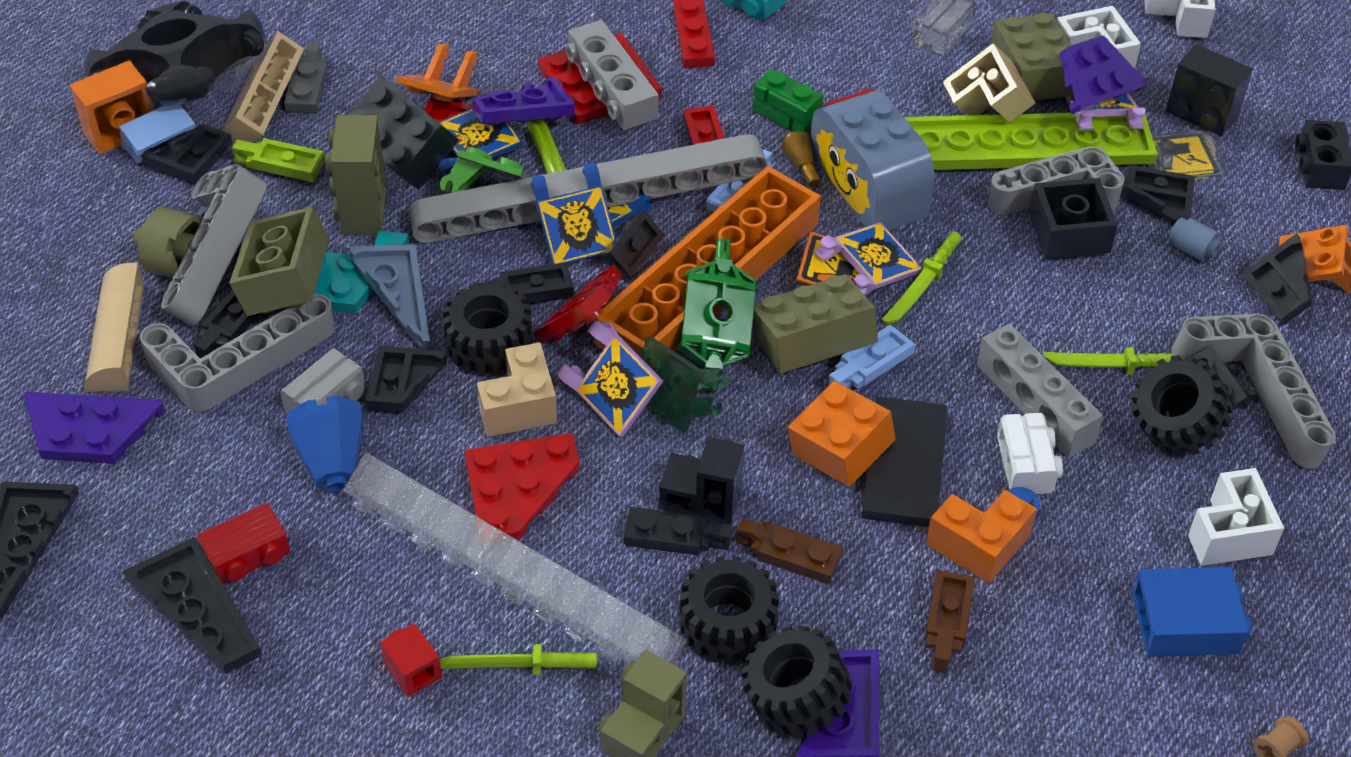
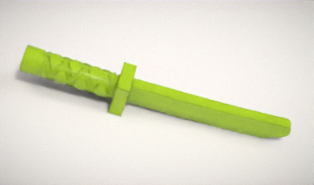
(931, 270)
(1127, 360)
(534, 660)

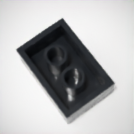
(409, 136)

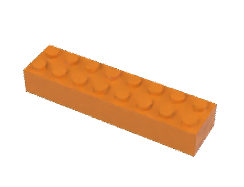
(761, 222)

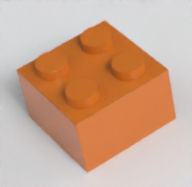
(108, 102)
(841, 433)

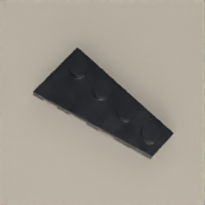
(27, 523)

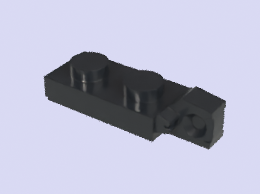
(538, 282)
(222, 325)
(674, 531)

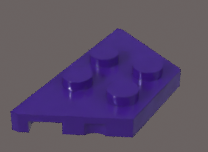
(1098, 73)
(87, 426)

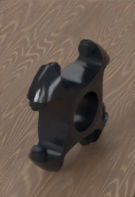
(182, 50)

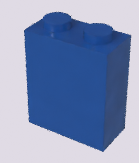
(1190, 611)

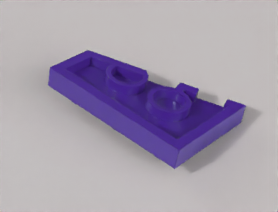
(531, 103)

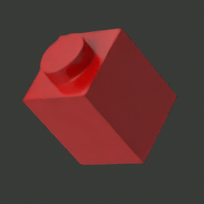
(410, 659)

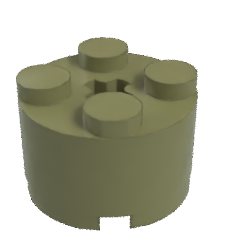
(165, 240)

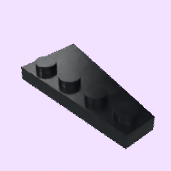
(195, 601)

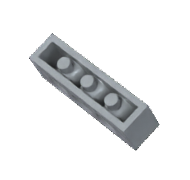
(612, 74)
(1039, 388)

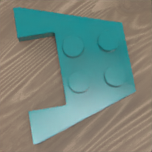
(344, 283)

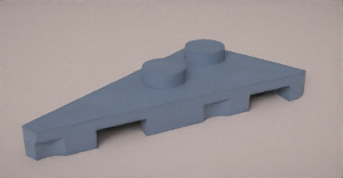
(397, 281)

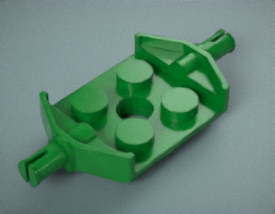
(704, 337)

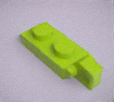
(280, 158)

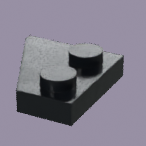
(191, 153)
(1161, 191)
(1282, 280)
(401, 376)

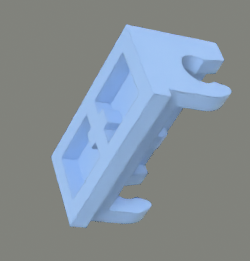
(154, 129)

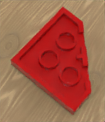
(581, 308)
(519, 479)

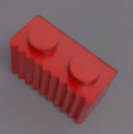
(244, 543)

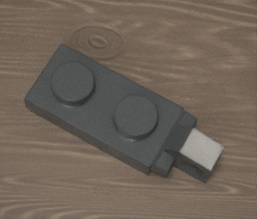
(307, 81)

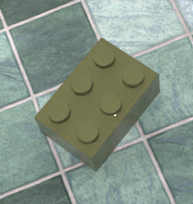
(1035, 50)
(357, 174)
(280, 261)
(814, 323)

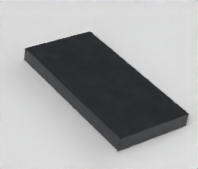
(907, 475)

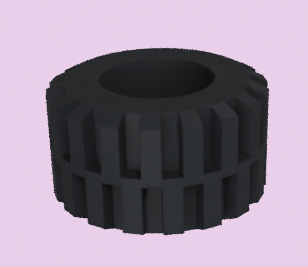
(486, 308)
(1193, 428)
(727, 584)
(804, 705)

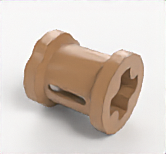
(1281, 740)

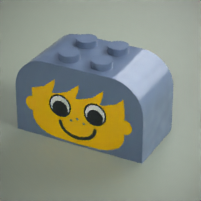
(874, 159)

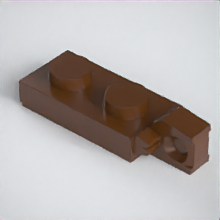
(790, 549)
(948, 617)

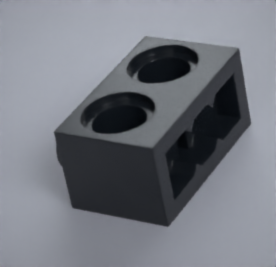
(1324, 154)

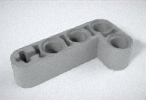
(1013, 188)

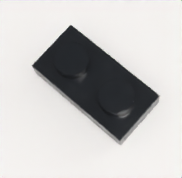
(633, 244)

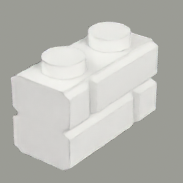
(1028, 452)

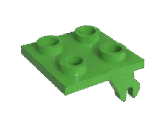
(473, 165)

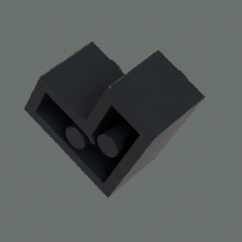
(704, 485)

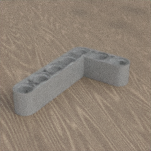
(231, 202)
(239, 362)
(1273, 373)

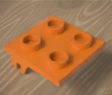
(431, 80)
(1327, 254)

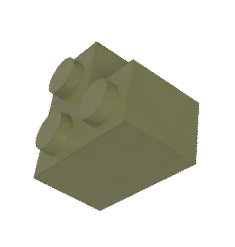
(649, 708)

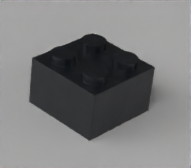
(1208, 89)
(1072, 218)

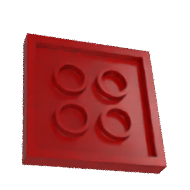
(580, 91)

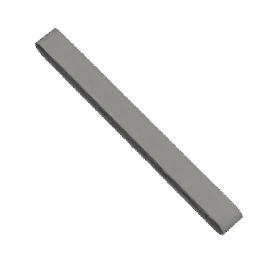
(621, 180)

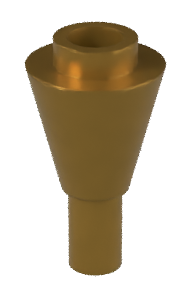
(799, 150)

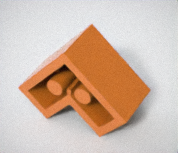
(980, 539)

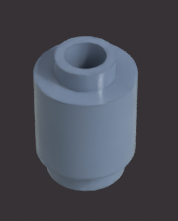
(1195, 239)

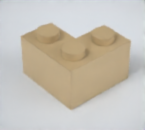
(988, 82)
(522, 398)

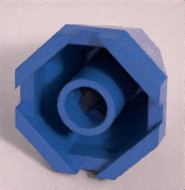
(328, 439)

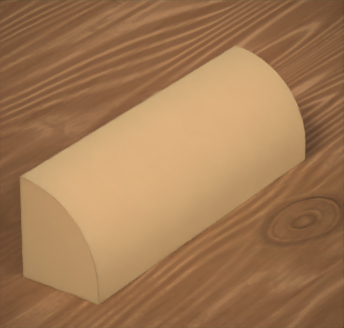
(263, 89)
(115, 329)

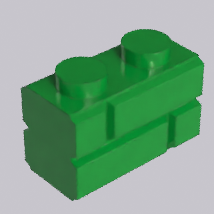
(786, 101)

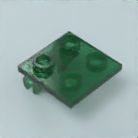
(677, 395)

